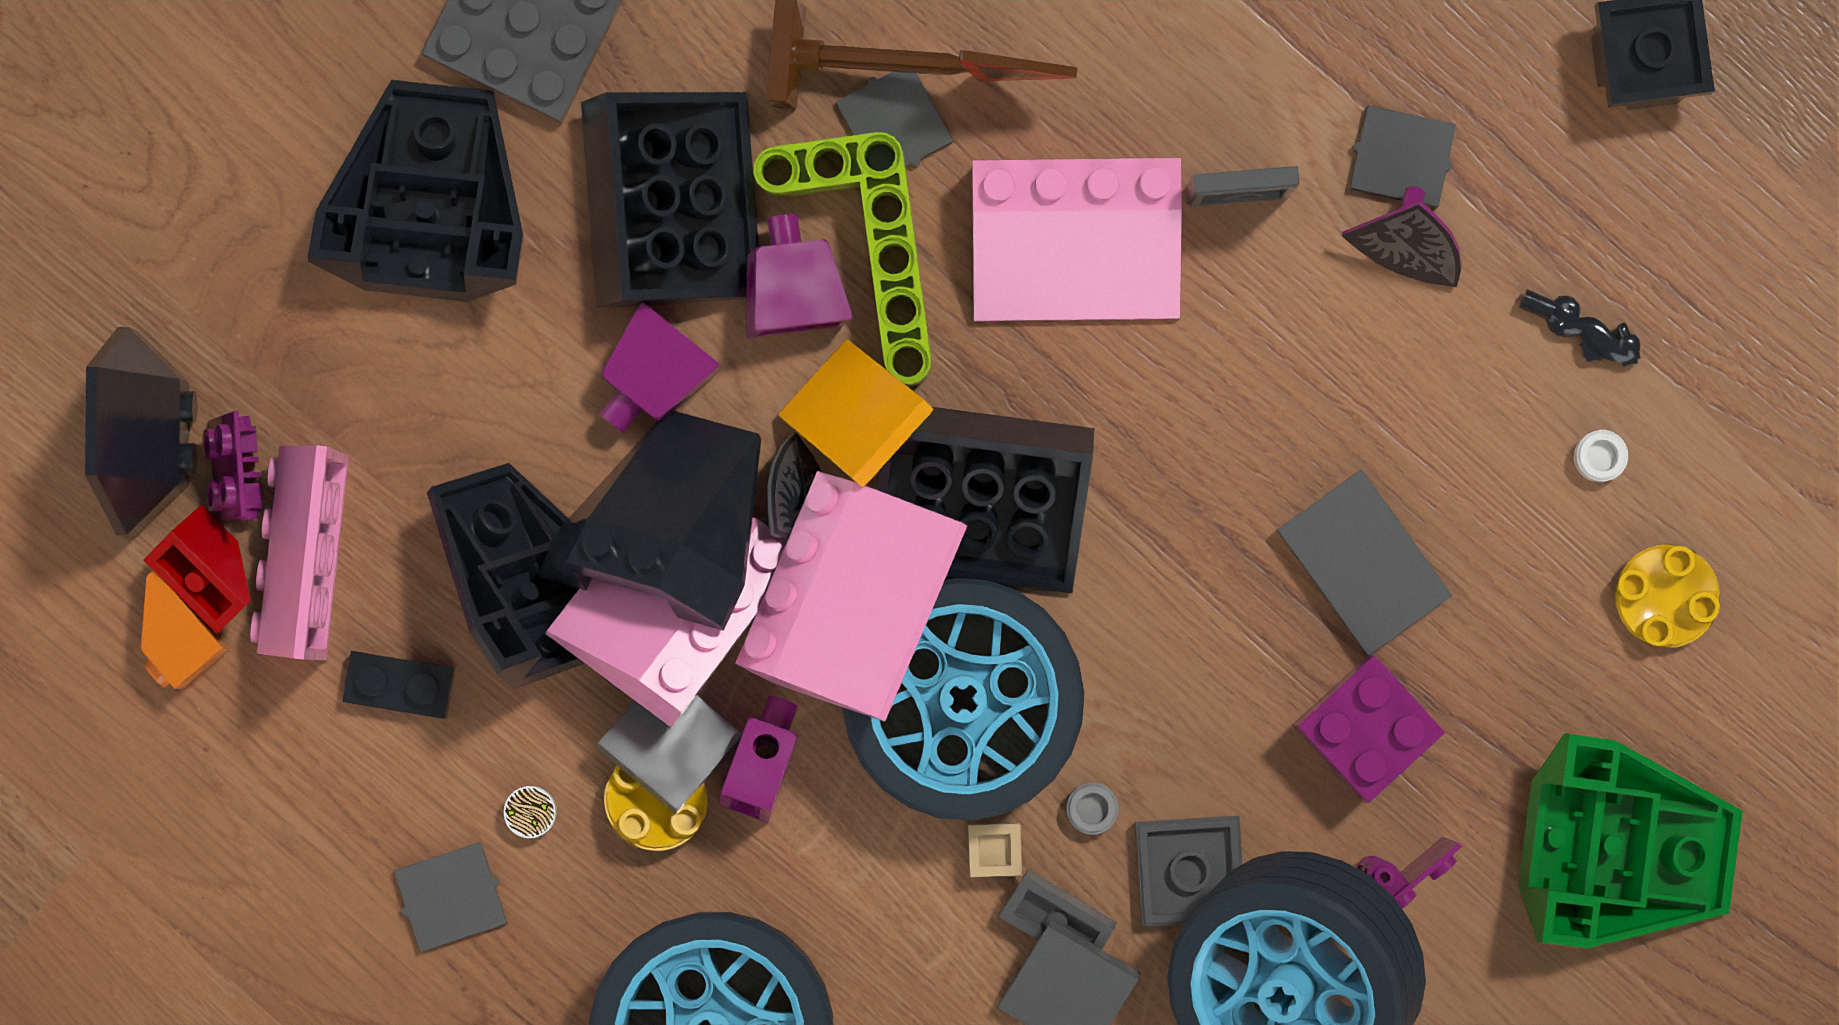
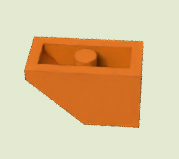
(175, 637)

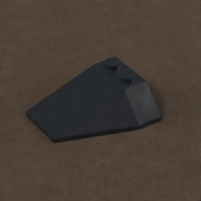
(423, 199)
(137, 431)
(669, 520)
(495, 542)

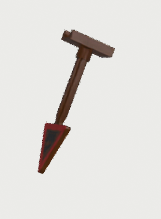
(793, 53)

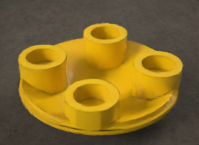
(1667, 596)
(645, 820)

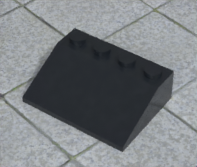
(669, 196)
(1011, 485)

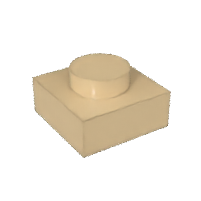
(995, 849)

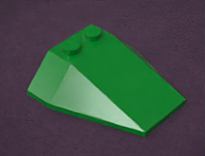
(1621, 846)

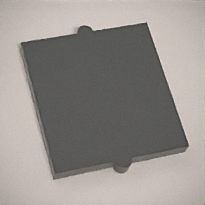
(900, 108)
(1400, 153)
(450, 896)

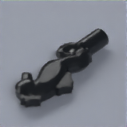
(1598, 341)

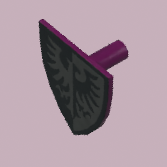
(1410, 242)

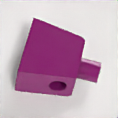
(793, 284)
(653, 370)
(754, 781)

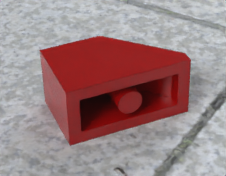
(203, 568)

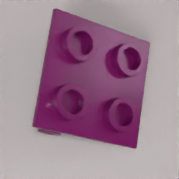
(224, 445)
(1400, 885)

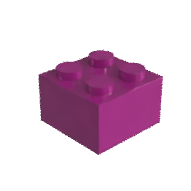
(1368, 728)

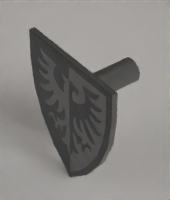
(788, 485)

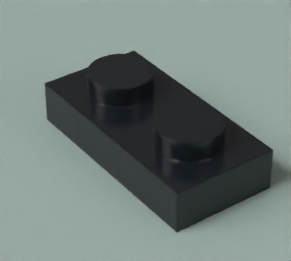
(399, 684)

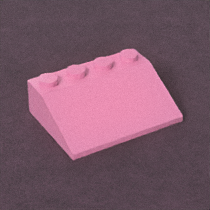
(1076, 239)
(301, 552)
(851, 596)
(643, 644)

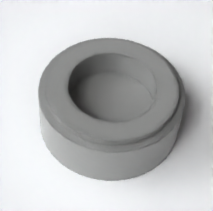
(1092, 808)

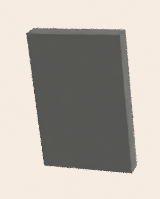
(1364, 562)

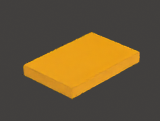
(855, 412)

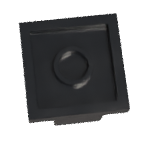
(1651, 52)

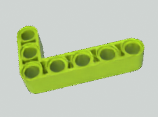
(879, 234)

